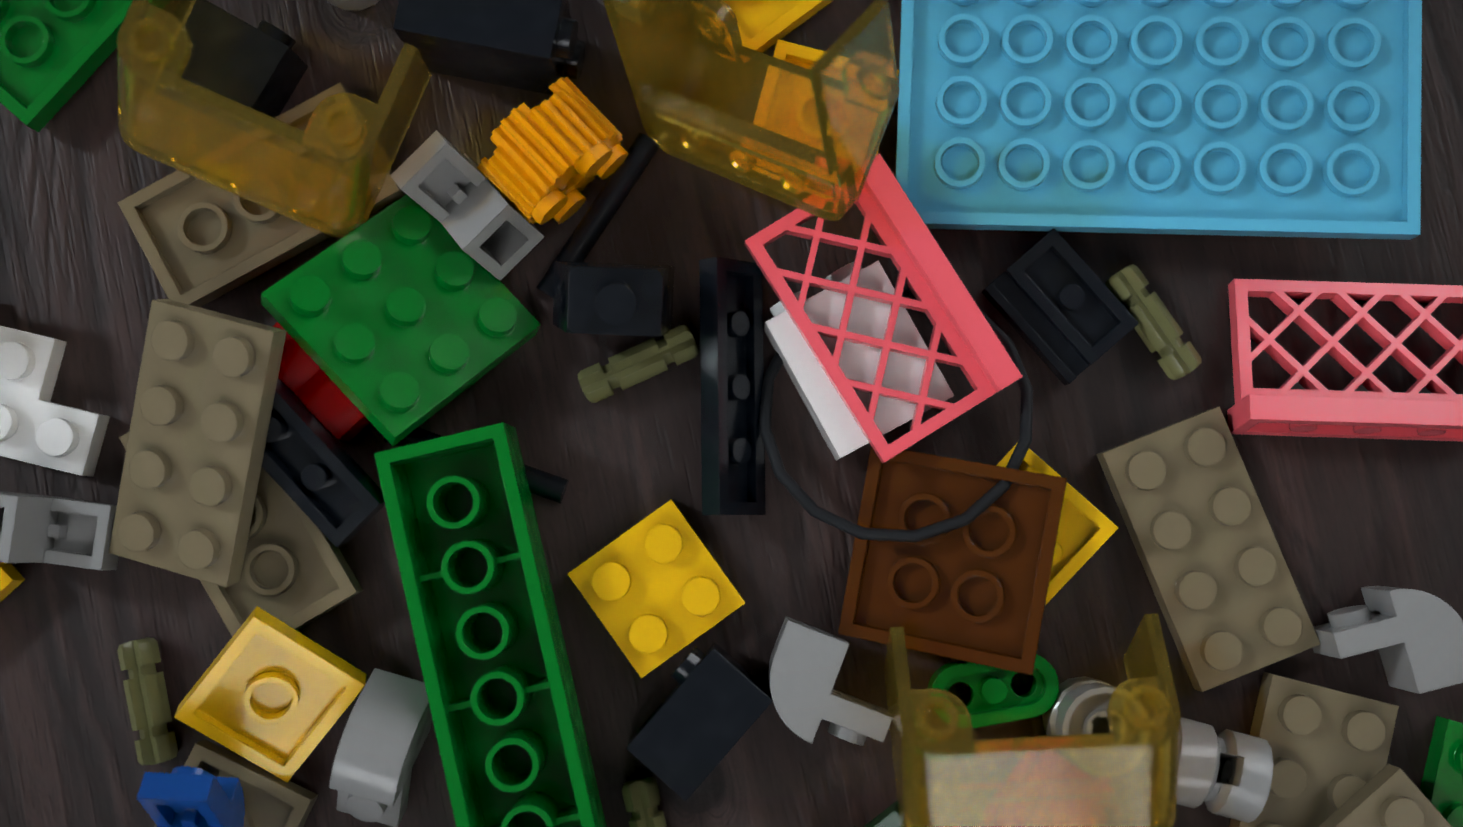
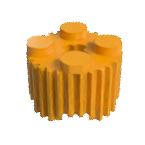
(552, 154)

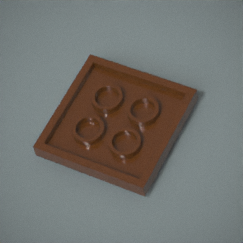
(965, 591)

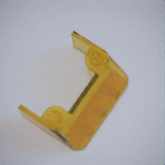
(752, 115)
(309, 176)
(1039, 780)

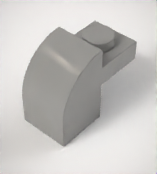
(467, 205)
(56, 531)
(1411, 629)
(802, 685)
(380, 748)

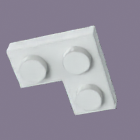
(31, 424)

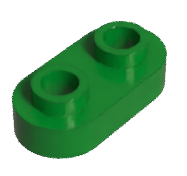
(991, 694)

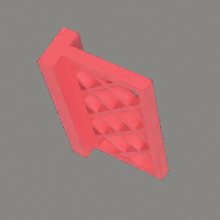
(937, 294)
(1346, 412)

